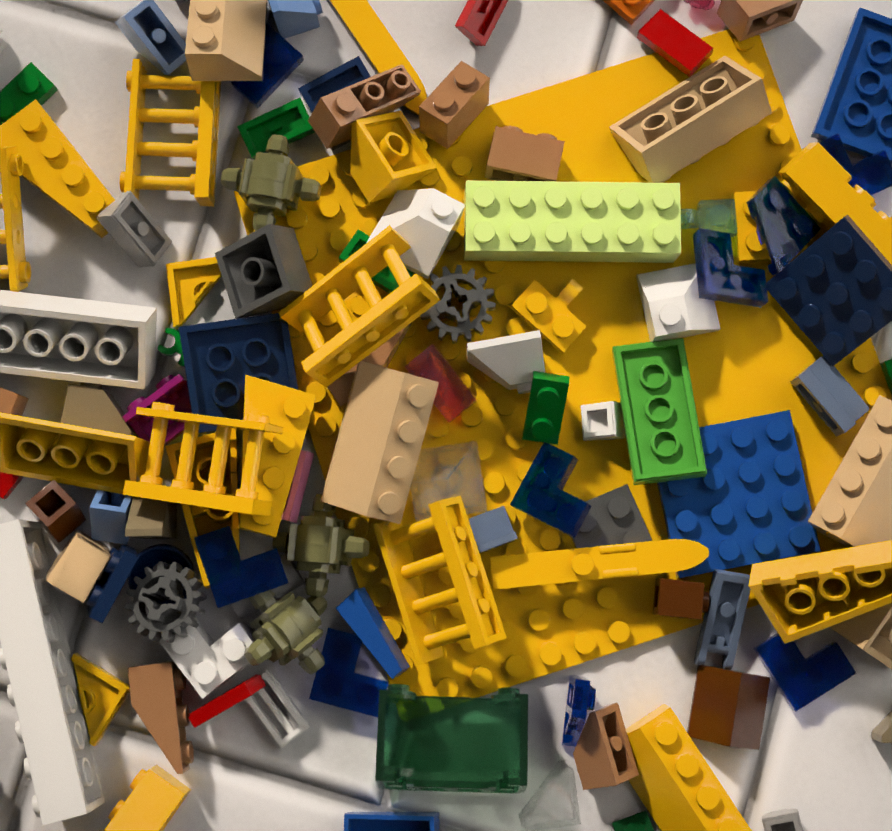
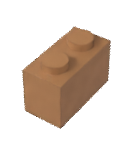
(454, 104)
(523, 156)

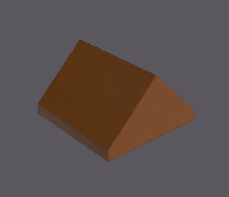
(728, 707)

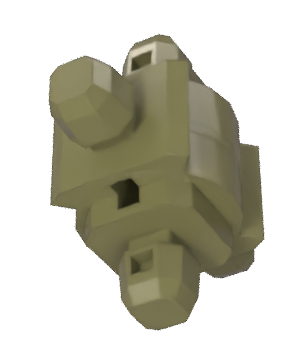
(271, 183)
(320, 546)
(287, 630)

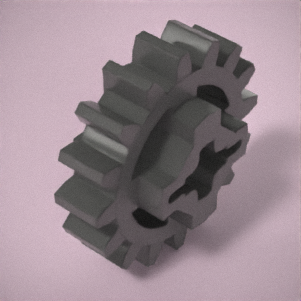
(471, 300)
(165, 585)

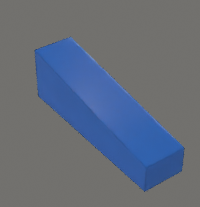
(369, 626)
(391, 821)

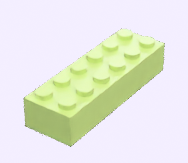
(572, 221)

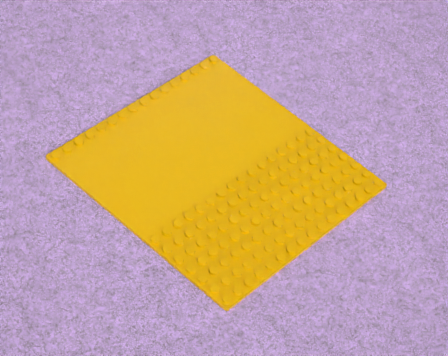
(732, 371)

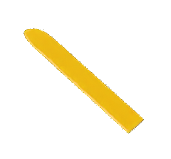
(377, 42)
(596, 563)

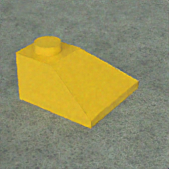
(387, 155)

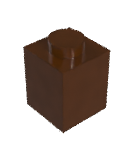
(55, 511)
(680, 599)

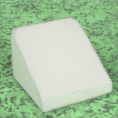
(602, 421)

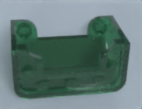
(452, 742)

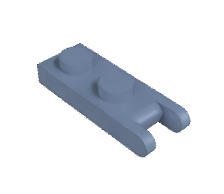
(724, 617)

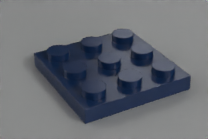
(837, 290)
(227, 350)

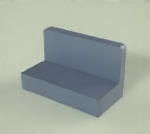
(830, 396)
(492, 529)

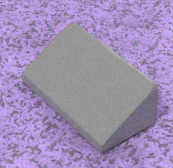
(134, 230)

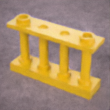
(202, 150)
(18, 269)
(372, 328)
(213, 493)
(467, 573)

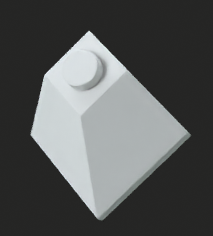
(426, 222)
(674, 305)
(509, 359)

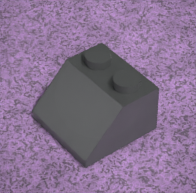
(263, 271)

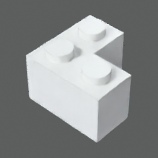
(208, 662)

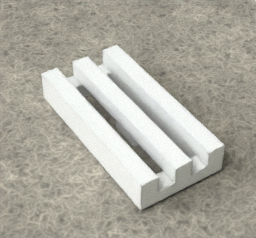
(287, 702)

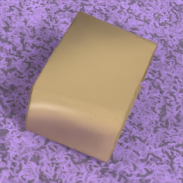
(78, 566)

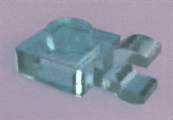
(711, 215)

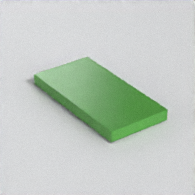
(659, 411)

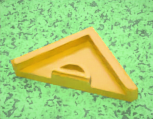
(189, 285)
(99, 695)

